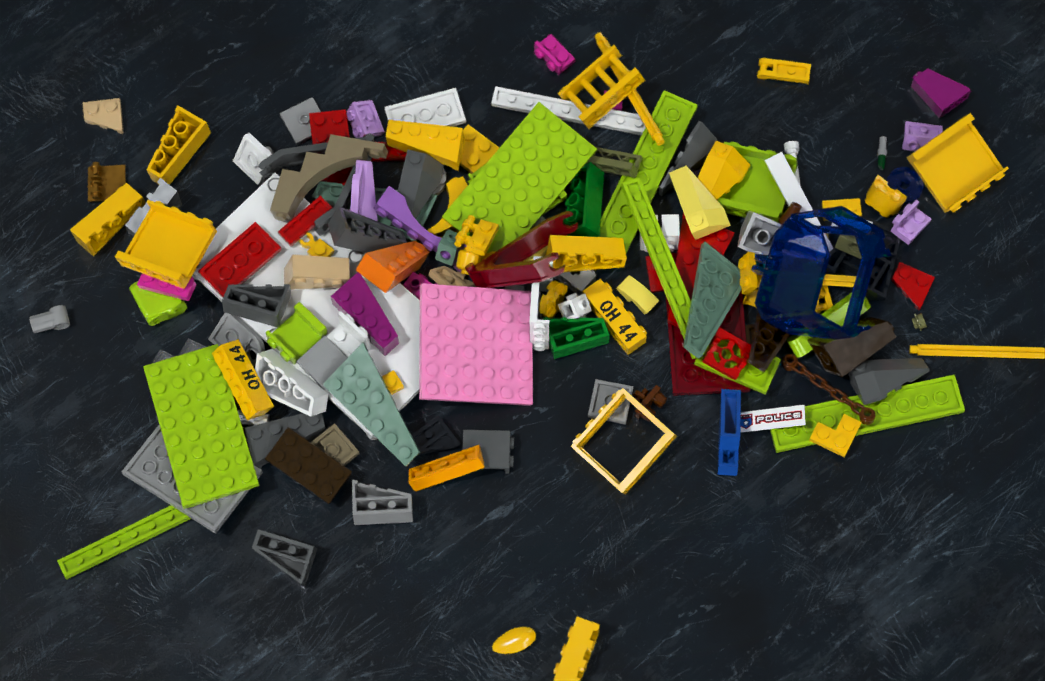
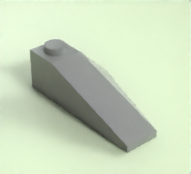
(757, 233)

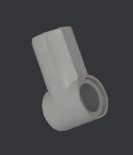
(56, 319)

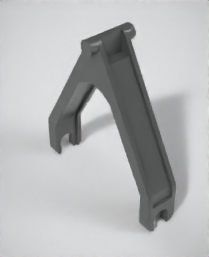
(296, 156)

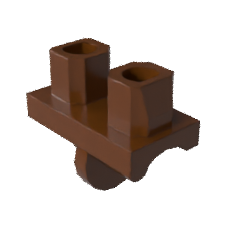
(654, 396)

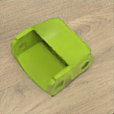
(156, 306)

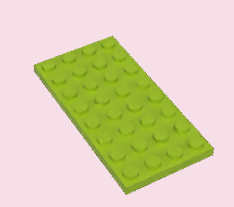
(523, 177)
(200, 427)

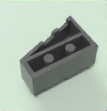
(257, 303)

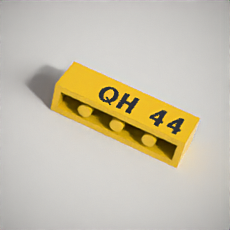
(617, 320)
(242, 379)

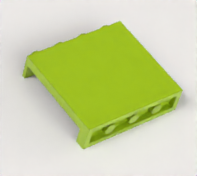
(758, 188)

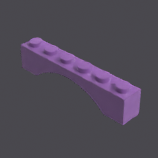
(395, 208)

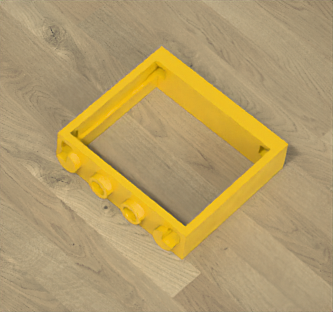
(594, 425)

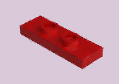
(304, 221)

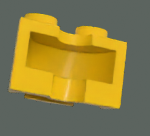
(884, 198)

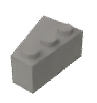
(380, 505)

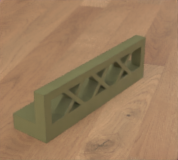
(618, 167)

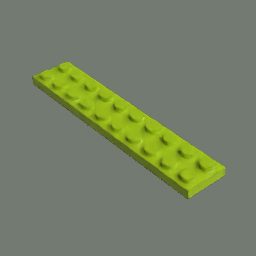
(672, 118)
(903, 407)

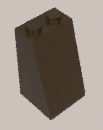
(843, 355)

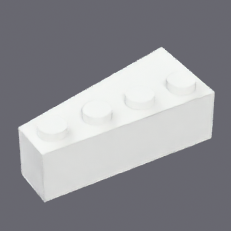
(289, 384)

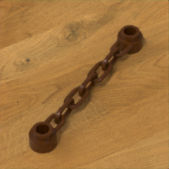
(867, 420)

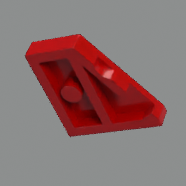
(913, 283)

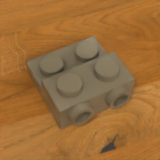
(336, 445)

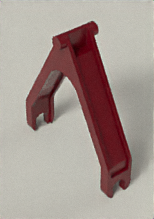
(507, 264)

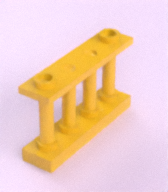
(612, 97)

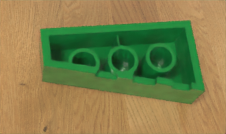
(586, 201)

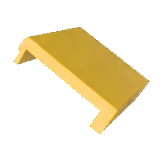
(956, 164)
(168, 244)

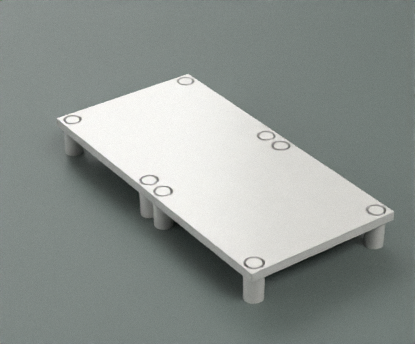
(398, 304)

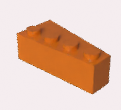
(392, 264)

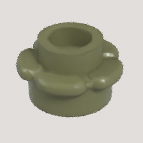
(919, 321)

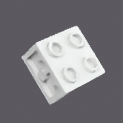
(348, 335)

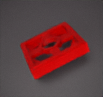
(741, 362)

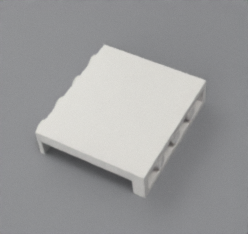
(538, 328)

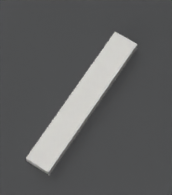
(790, 187)

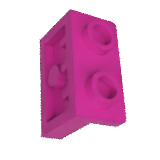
(554, 54)

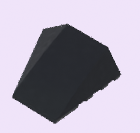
(845, 264)

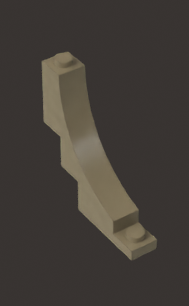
(339, 154)

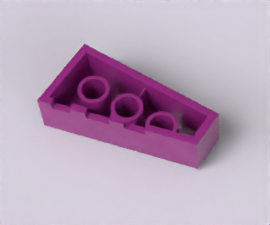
(363, 307)

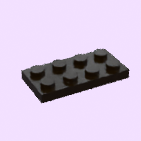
(308, 465)

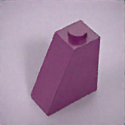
(939, 91)

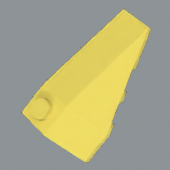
(699, 206)

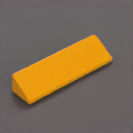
(446, 468)

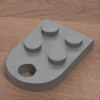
(233, 328)

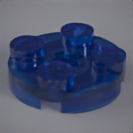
(908, 176)

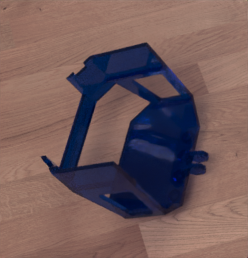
(798, 267)

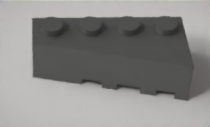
(362, 233)

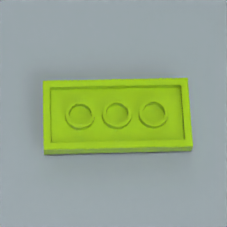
(749, 375)

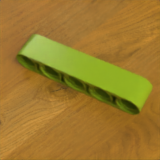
(836, 313)

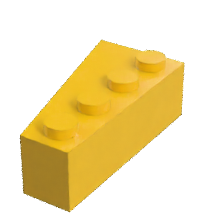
(107, 219)
(587, 253)

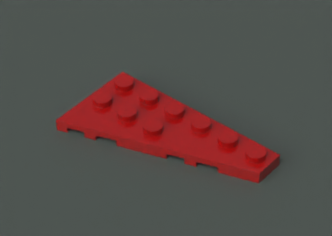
(689, 252)

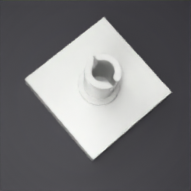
(249, 157)

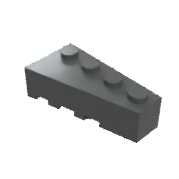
(265, 435)

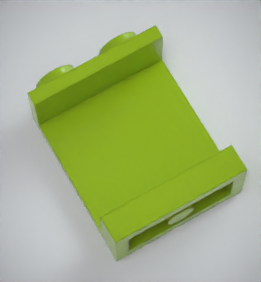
(296, 334)

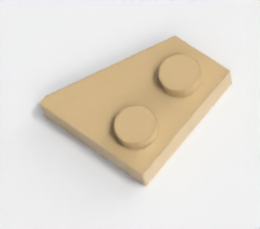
(104, 113)
(447, 276)

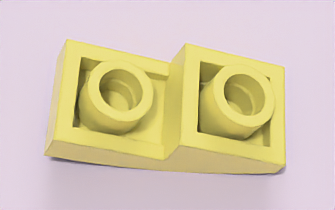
(638, 294)

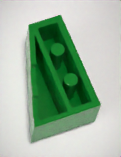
(576, 335)

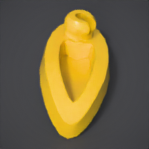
(514, 640)

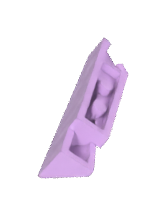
(363, 190)

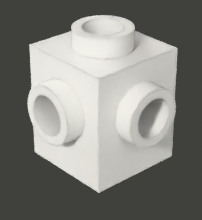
(575, 306)

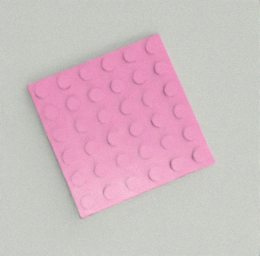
(475, 345)

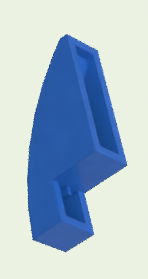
(729, 432)

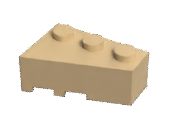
(316, 272)

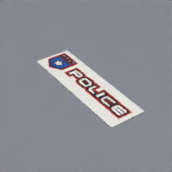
(772, 418)

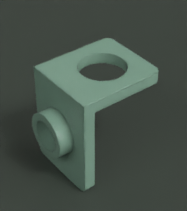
(447, 244)

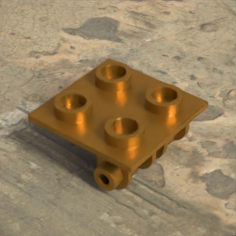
(104, 181)

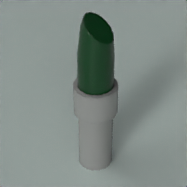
(882, 152)

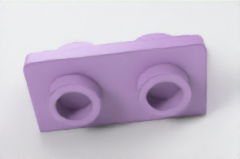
(364, 119)
(919, 134)
(910, 223)

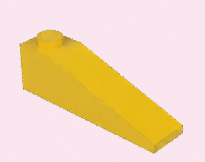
(722, 169)

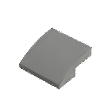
(322, 360)

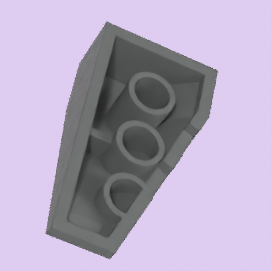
(696, 151)
(878, 377)

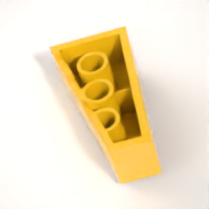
(437, 141)
(178, 145)
(577, 651)

